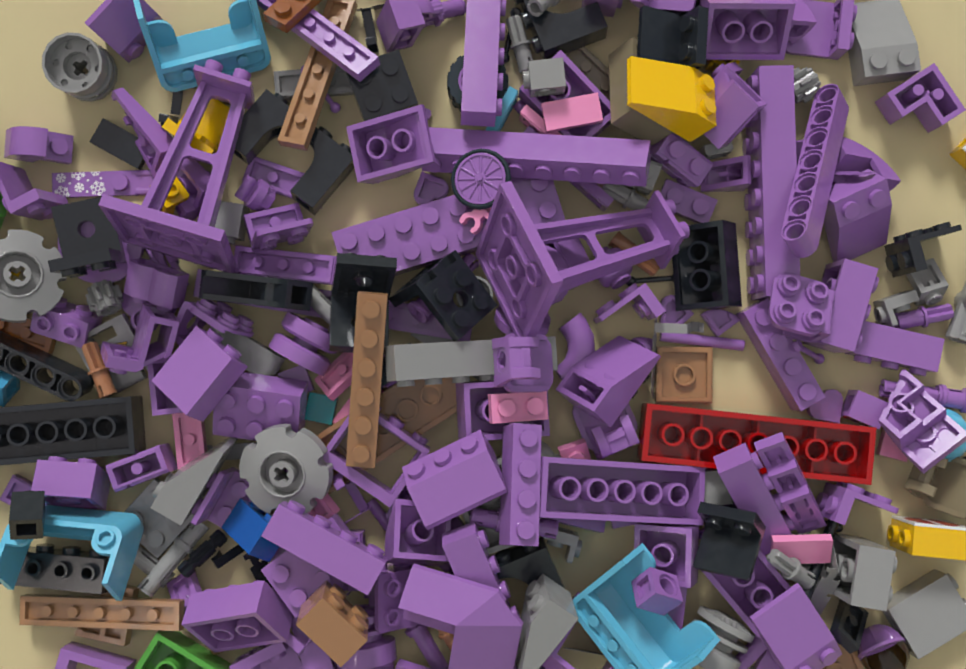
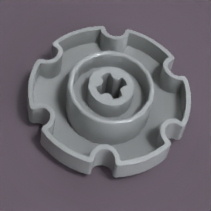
(39, 288)
(284, 449)

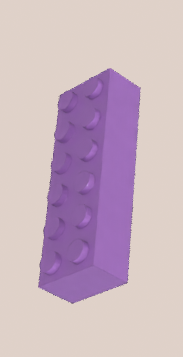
(621, 491)

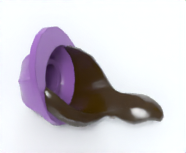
(883, 648)

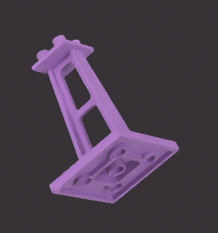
(170, 234)
(526, 277)

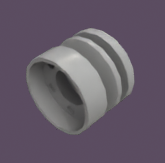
(64, 65)
(728, 631)

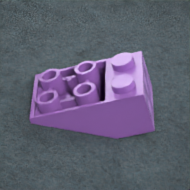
(608, 378)

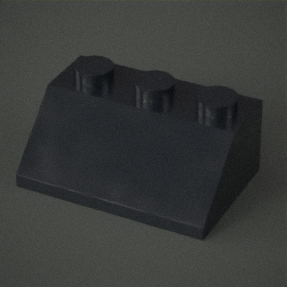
(708, 268)

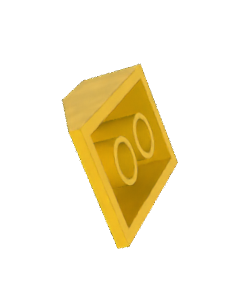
(672, 96)

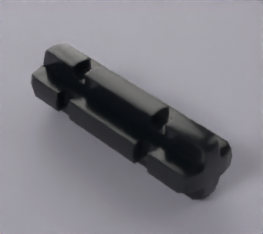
(202, 553)

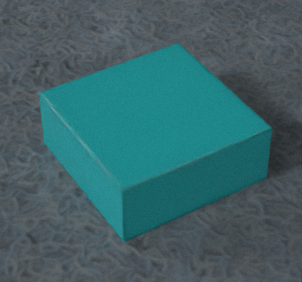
(320, 408)

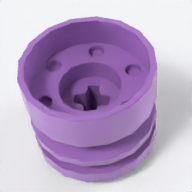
(377, 651)

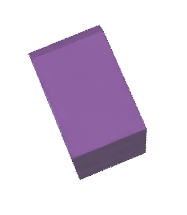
(728, 175)

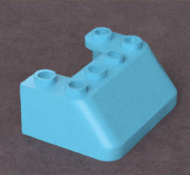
(636, 636)

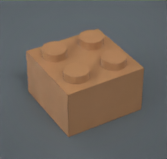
(334, 622)

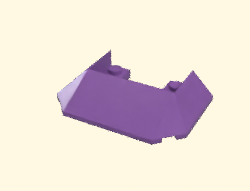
(476, 614)

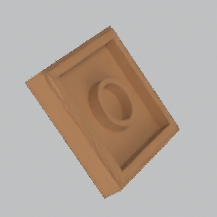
(684, 374)

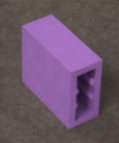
(200, 373)

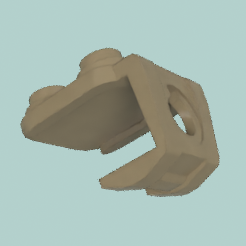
(941, 486)

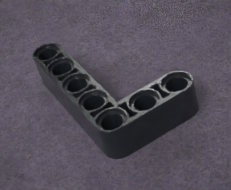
(36, 369)

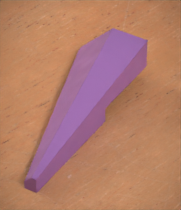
(153, 145)

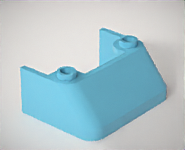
(233, 45)
(109, 532)

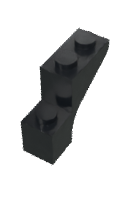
(256, 290)

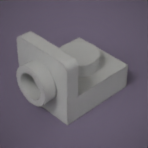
(929, 284)
(887, 306)
(568, 538)

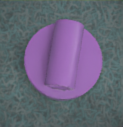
(256, 193)

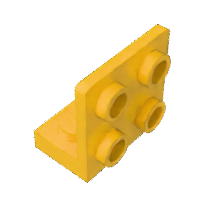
(209, 130)

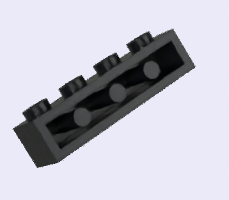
(63, 569)

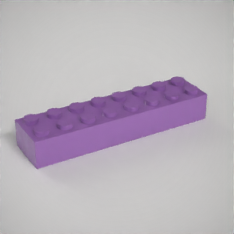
(773, 155)
(434, 230)

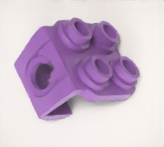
(801, 307)
(216, 315)
(523, 363)
(606, 439)

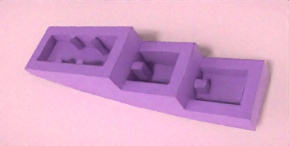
(790, 483)

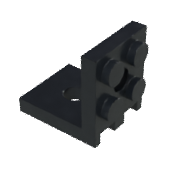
(80, 253)
(352, 275)
(436, 289)

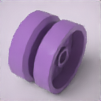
(305, 344)

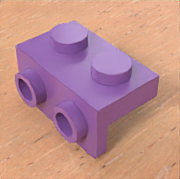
(66, 323)

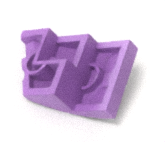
(919, 424)

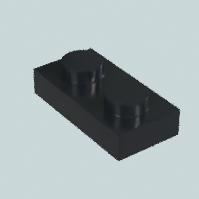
(849, 626)

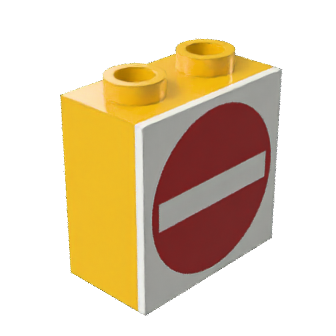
(927, 537)

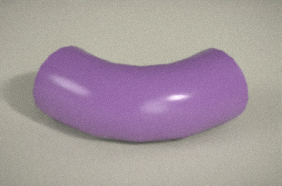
(579, 343)

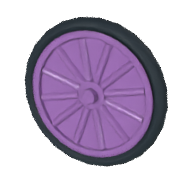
(478, 177)

